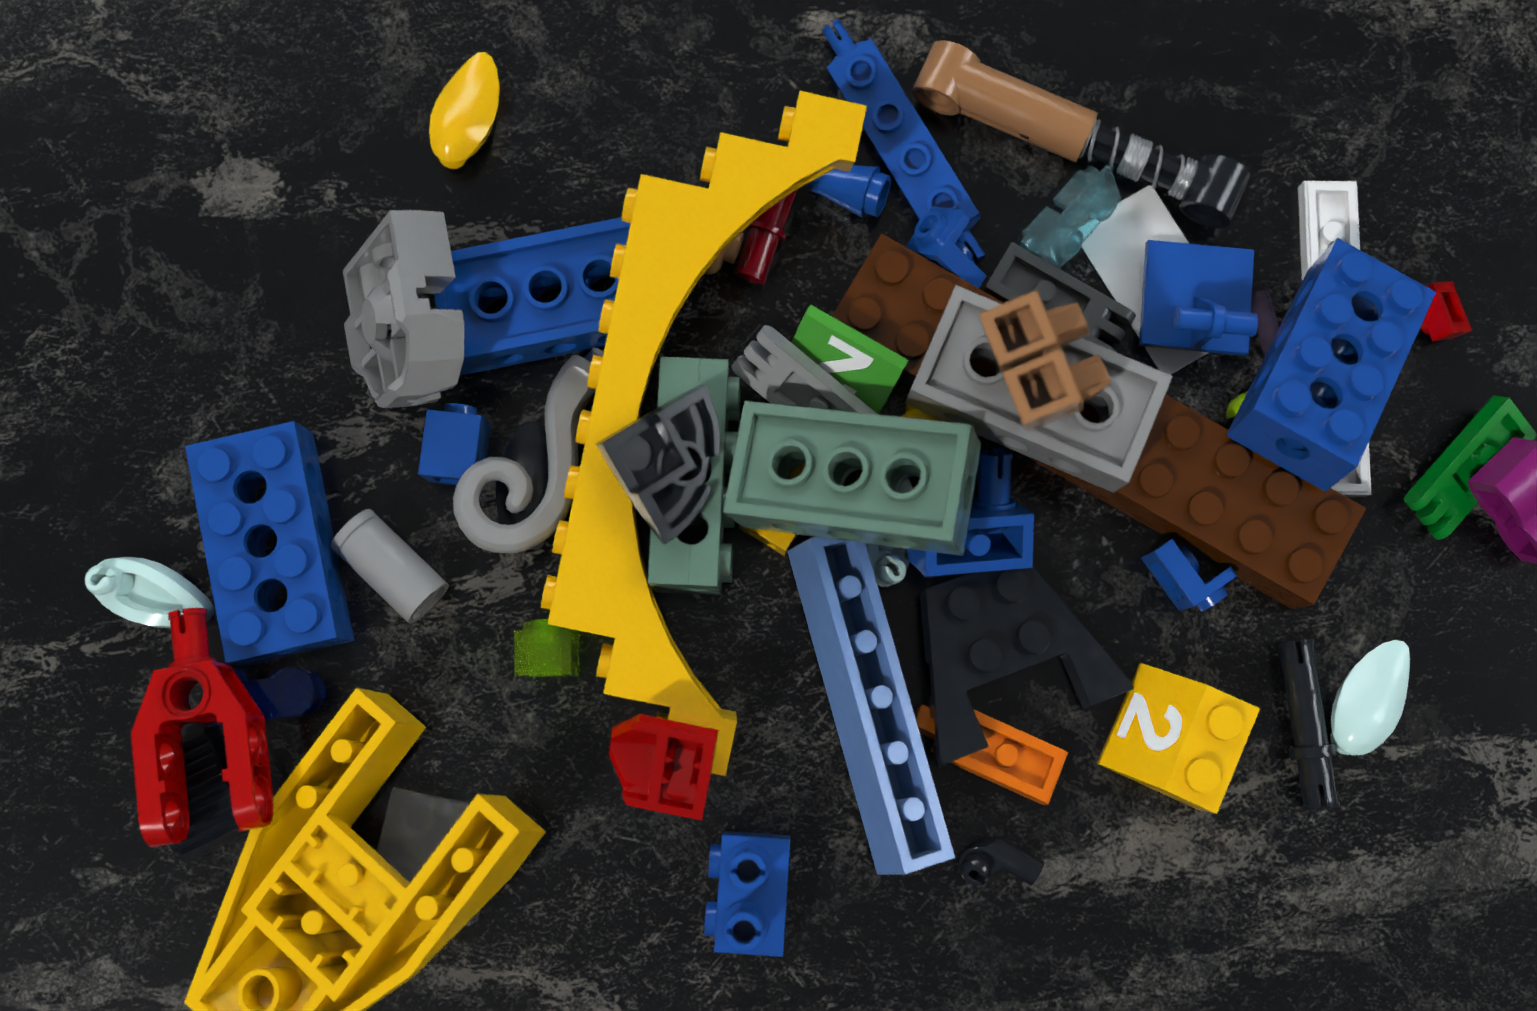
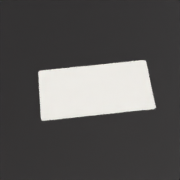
(1119, 254)

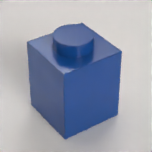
(452, 442)

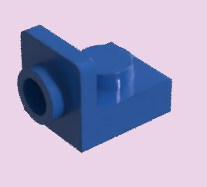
(937, 241)
(1178, 576)

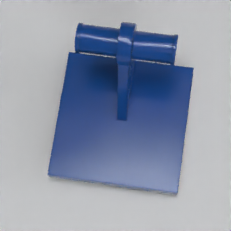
(1197, 298)

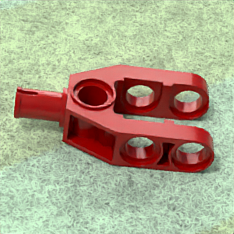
(159, 745)

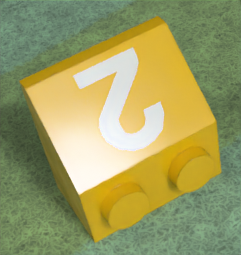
(1179, 737)

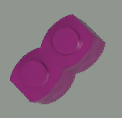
(1509, 495)

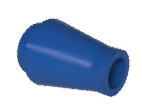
(859, 191)

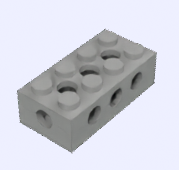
(1093, 452)

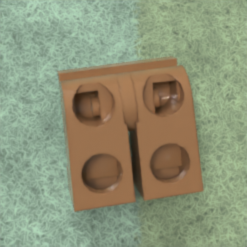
(1033, 364)

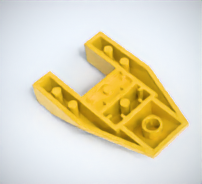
(318, 910)

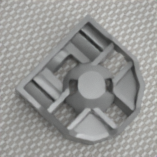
(385, 291)

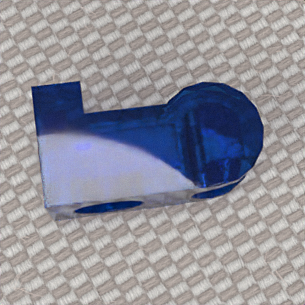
(285, 693)

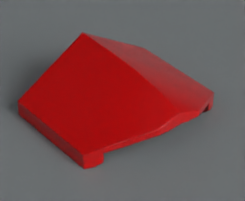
(664, 764)

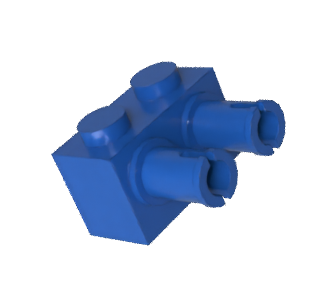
(998, 526)
(750, 893)

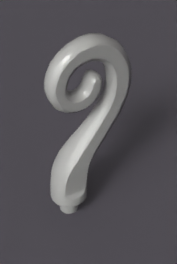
(562, 413)

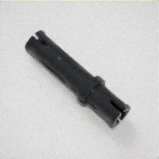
(1308, 725)

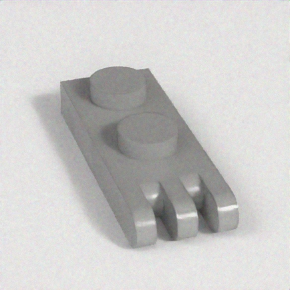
(790, 377)

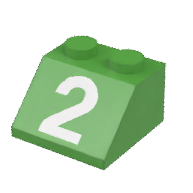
(851, 358)

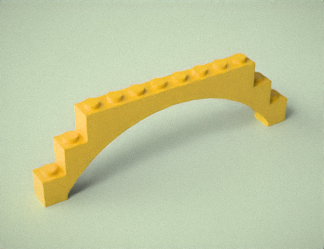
(669, 247)

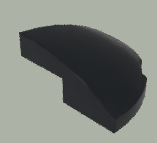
(666, 460)

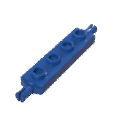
(898, 131)

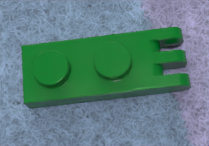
(1443, 492)

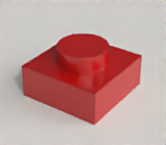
(1446, 314)

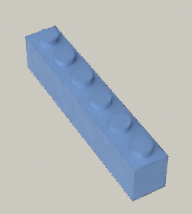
(870, 705)

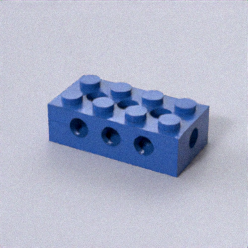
(521, 273)
(1323, 394)
(235, 536)

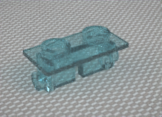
(1086, 203)

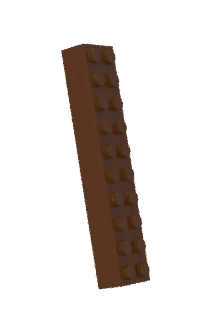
(1189, 475)

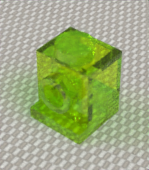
(545, 650)

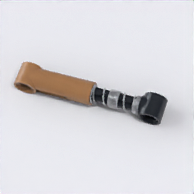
(958, 83)

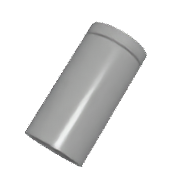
(389, 565)

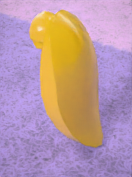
(465, 111)

